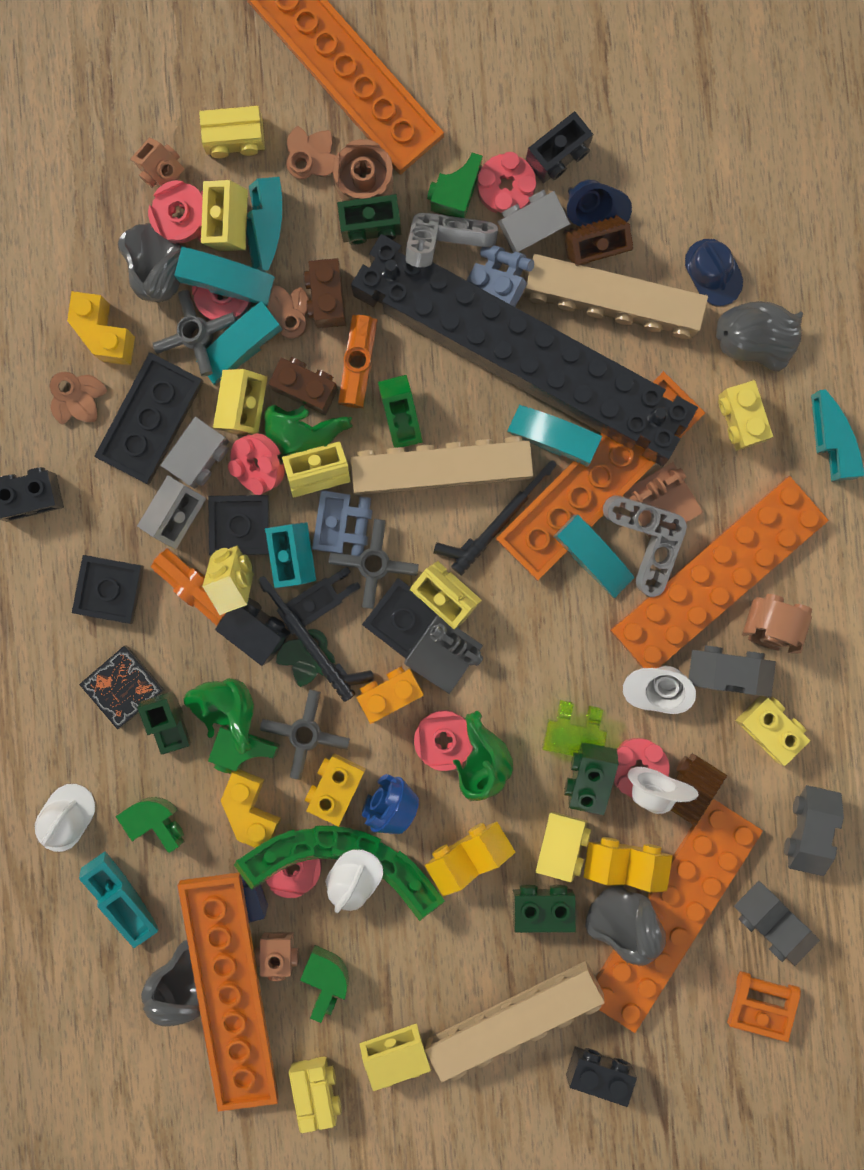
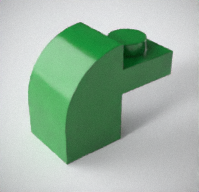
(152, 814)
(329, 975)

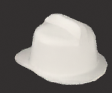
(659, 690)
(657, 791)
(64, 817)
(353, 879)

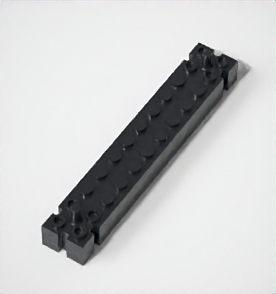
(524, 351)

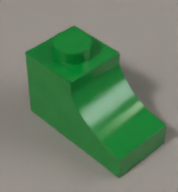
(454, 191)
(400, 411)
(228, 758)

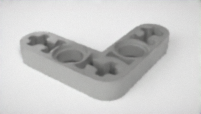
(430, 228)
(659, 538)

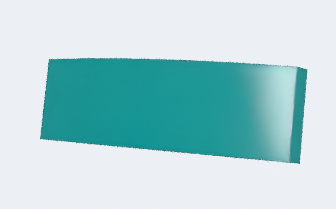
(264, 221)
(223, 276)
(241, 340)
(555, 434)
(836, 437)
(594, 555)
(118, 899)

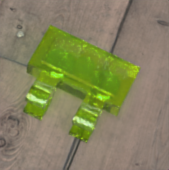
(567, 737)

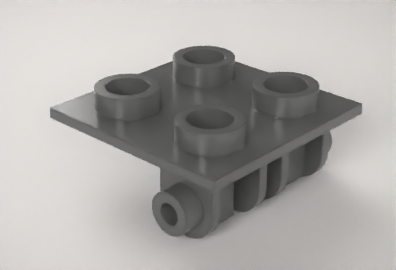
(444, 654)

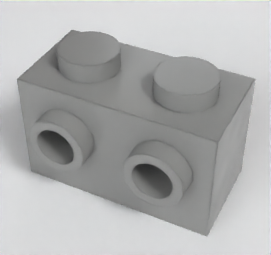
(534, 221)
(196, 453)
(171, 512)

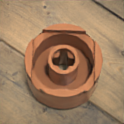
(358, 158)
(777, 623)

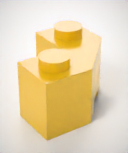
(89, 319)
(248, 822)
(474, 854)
(628, 865)

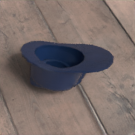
(595, 202)
(714, 271)

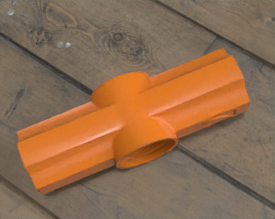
(360, 343)
(186, 583)

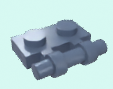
(504, 285)
(332, 523)

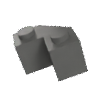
(731, 672)
(817, 817)
(776, 923)

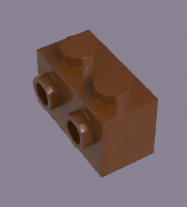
(327, 293)
(303, 385)

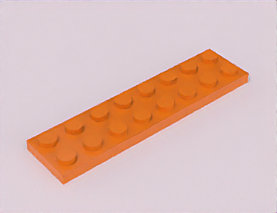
(353, 77)
(580, 492)
(720, 574)
(697, 881)
(228, 991)

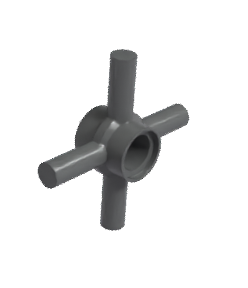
(186, 328)
(374, 550)
(292, 732)

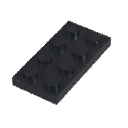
(149, 418)

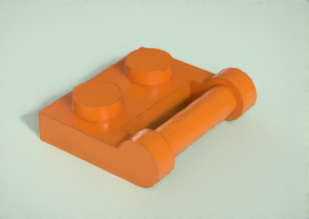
(761, 1016)

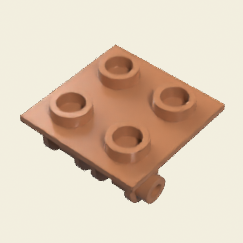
(666, 491)

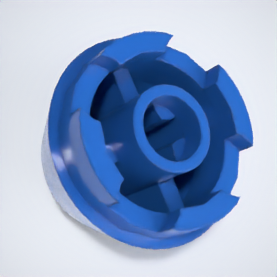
(391, 807)

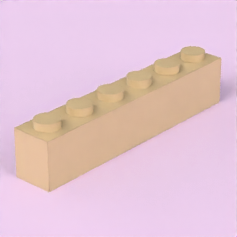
(615, 296)
(441, 467)
(515, 1022)

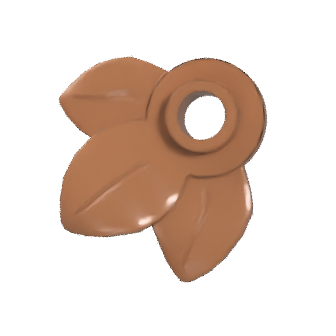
(311, 149)
(288, 306)
(78, 400)

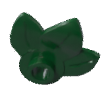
(304, 665)

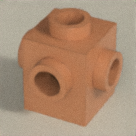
(157, 163)
(277, 955)

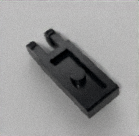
(319, 599)

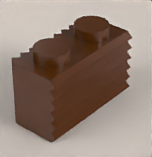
(598, 240)
(704, 779)

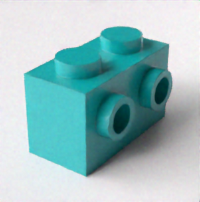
(290, 555)

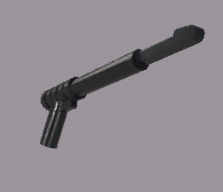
(472, 549)
(335, 673)

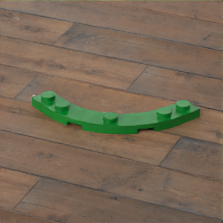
(331, 843)

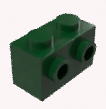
(369, 219)
(592, 778)
(544, 909)

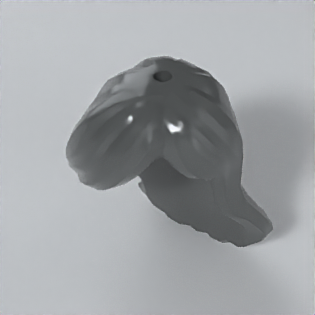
(150, 263)
(760, 334)
(627, 925)
(171, 991)

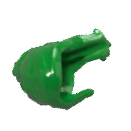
(296, 436)
(223, 704)
(487, 765)

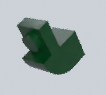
(163, 719)

